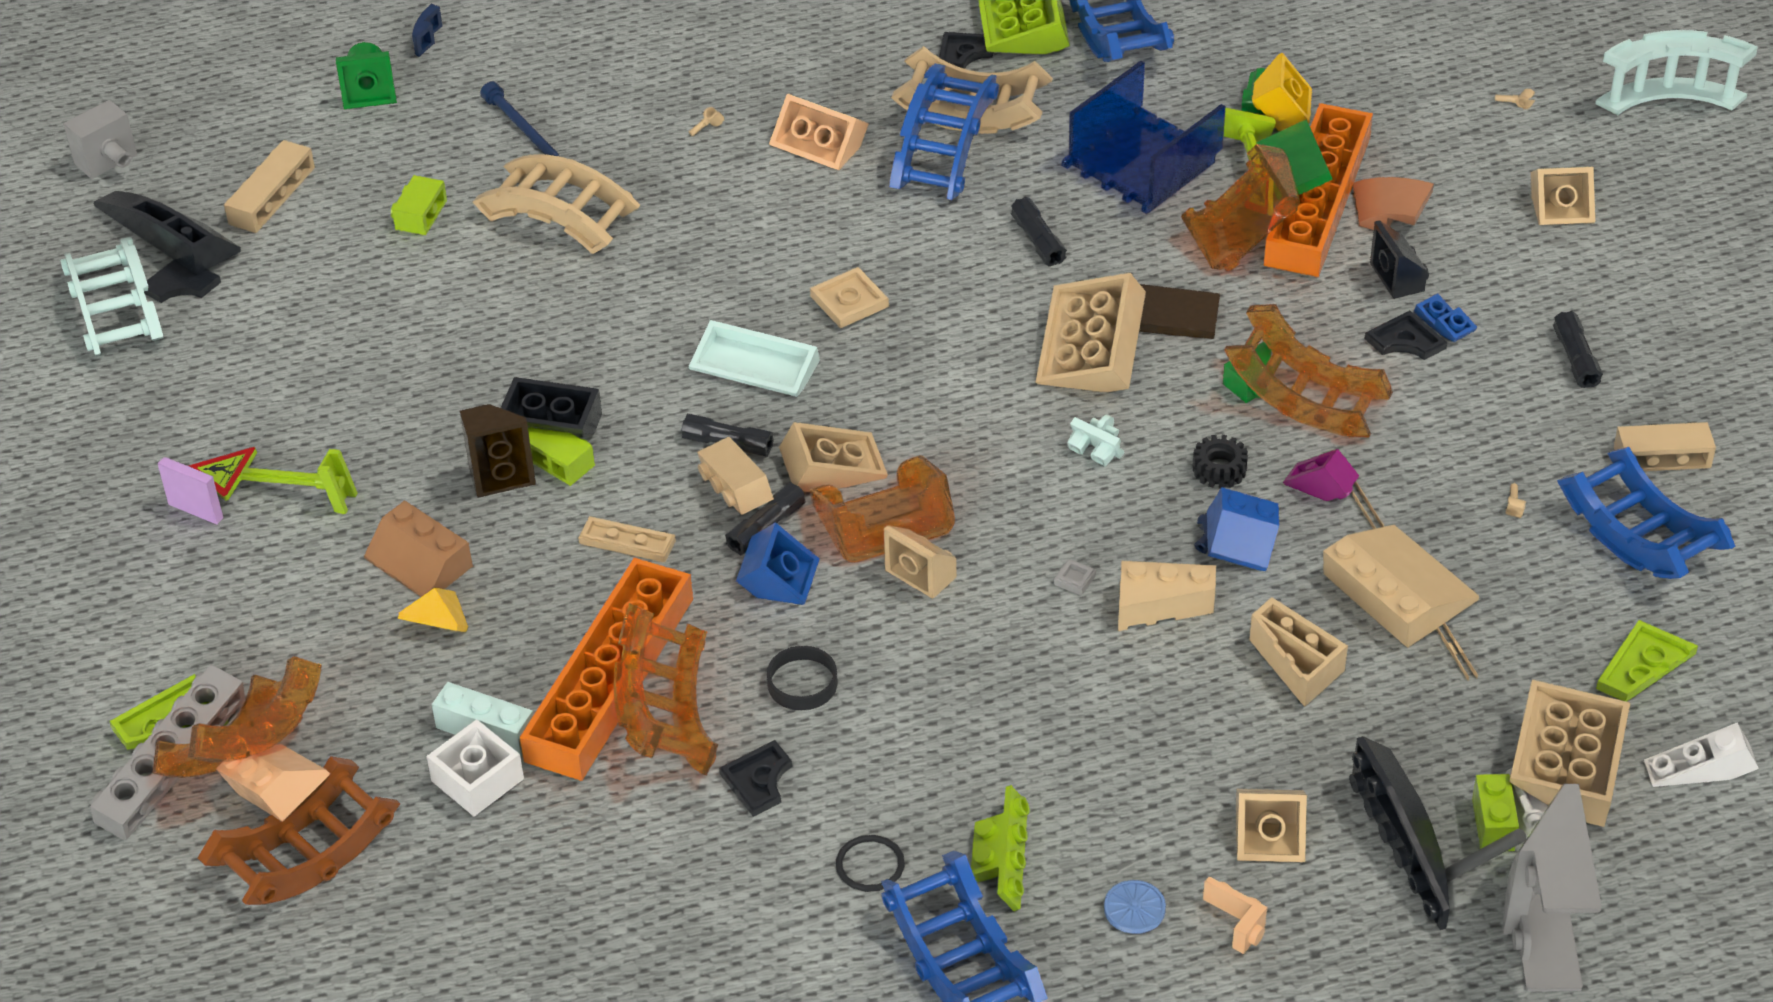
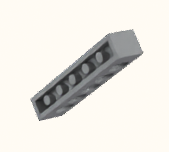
(125, 816)

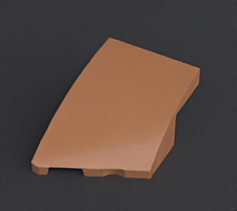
(1390, 200)

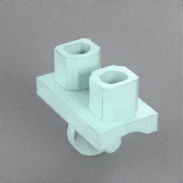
(1098, 434)

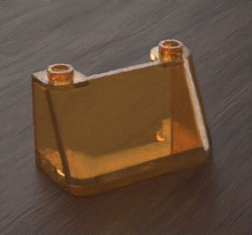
(1246, 210)
(918, 504)

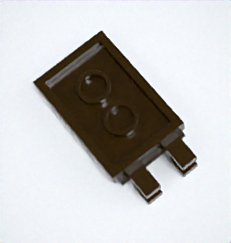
(1179, 312)

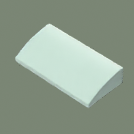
(755, 358)

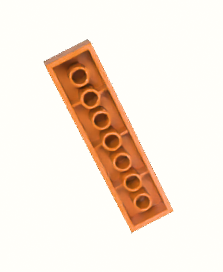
(1306, 236)
(580, 705)

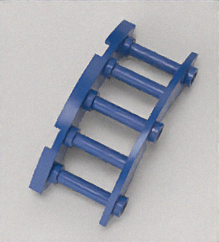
(1105, 41)
(918, 114)
(1627, 544)
(990, 938)

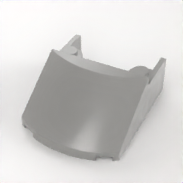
(1545, 884)

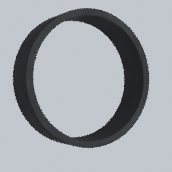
(802, 702)

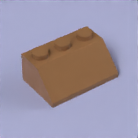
(418, 550)

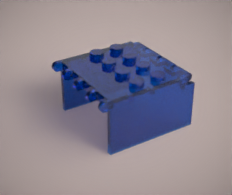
(1134, 149)

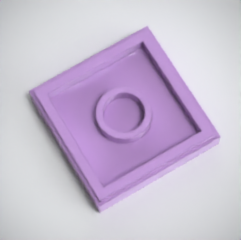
(190, 490)

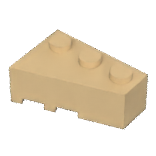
(1164, 591)
(1297, 649)

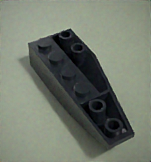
(173, 233)
(1402, 823)

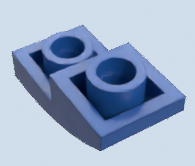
(1443, 319)

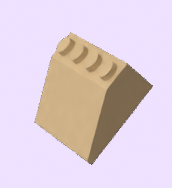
(1092, 334)
(1396, 582)
(1570, 740)

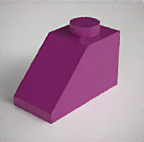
(1323, 476)

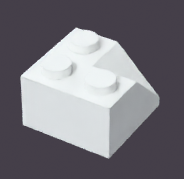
(475, 767)

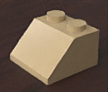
(1563, 195)
(918, 561)
(1271, 825)

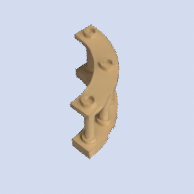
(1003, 115)
(546, 207)

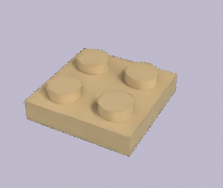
(849, 297)

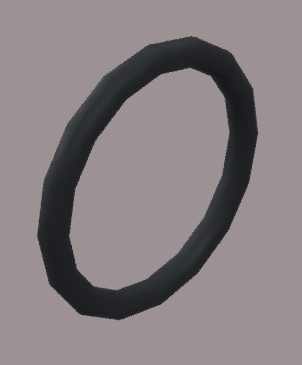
(869, 838)

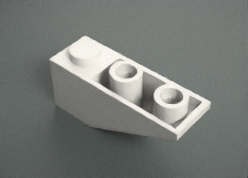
(1709, 758)

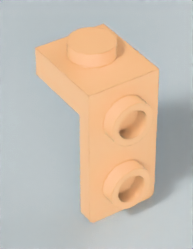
(1247, 909)

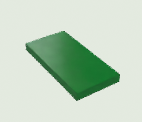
(1304, 155)

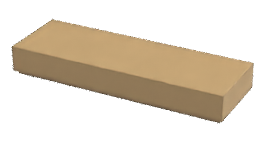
(627, 539)

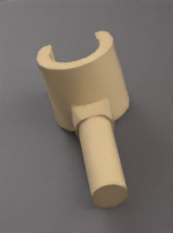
(1521, 100)
(710, 116)
(1515, 506)

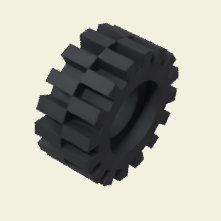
(1220, 473)

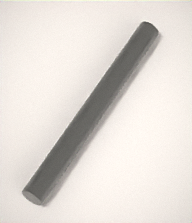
(1485, 854)

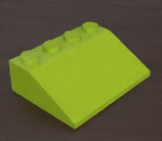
(1024, 26)

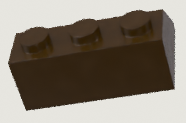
(497, 449)

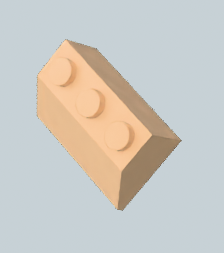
(817, 132)
(274, 779)

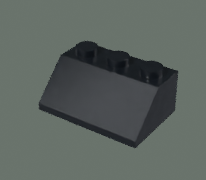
(554, 405)

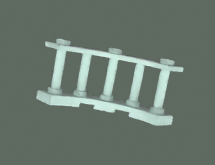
(1675, 44)
(123, 254)

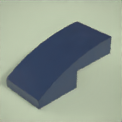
(425, 27)

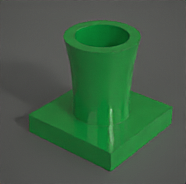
(366, 77)

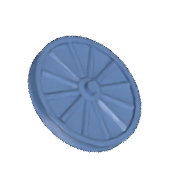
(1134, 906)

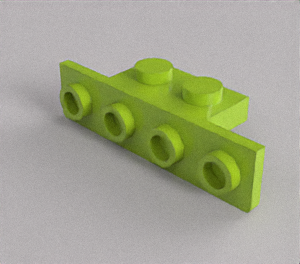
(1001, 848)

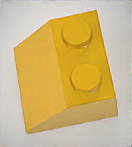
(1283, 93)

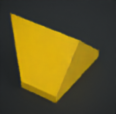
(436, 609)

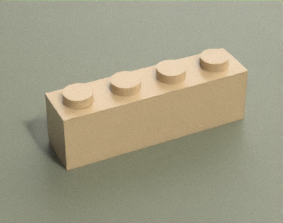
(269, 186)

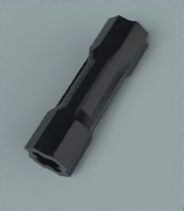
(1046, 243)
(1571, 335)
(707, 430)
(784, 504)

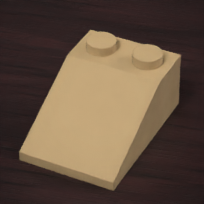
(830, 456)

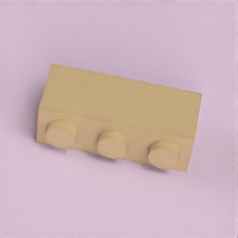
(1668, 445)
(734, 476)

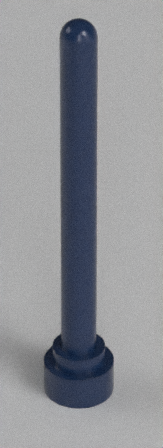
(494, 95)

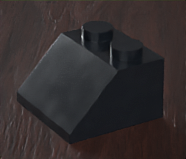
(1396, 262)

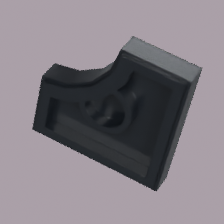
(963, 48)
(177, 280)
(1407, 335)
(756, 776)

